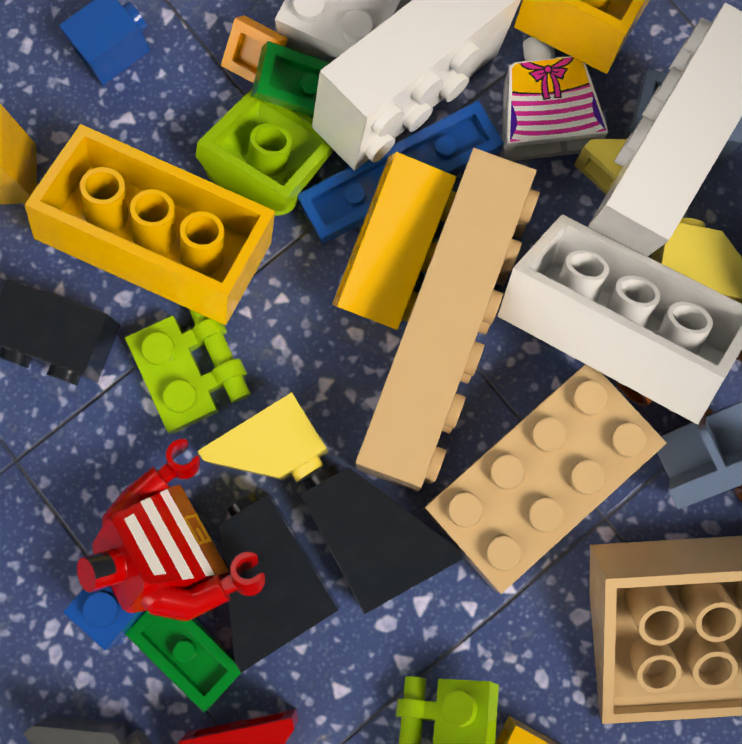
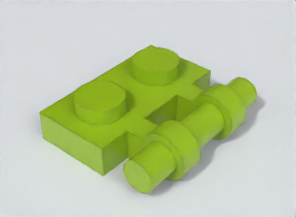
(174, 376)
(462, 712)

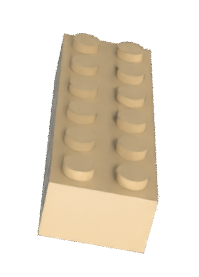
(447, 315)

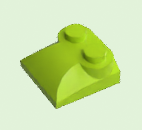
(263, 153)

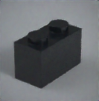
(55, 333)

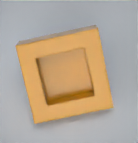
(245, 46)

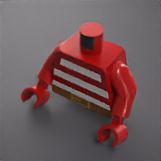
(160, 552)

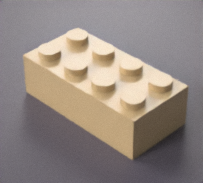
(543, 477)

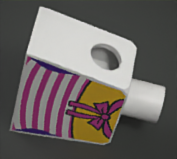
(548, 105)

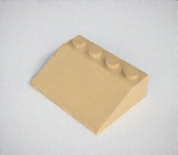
(667, 628)

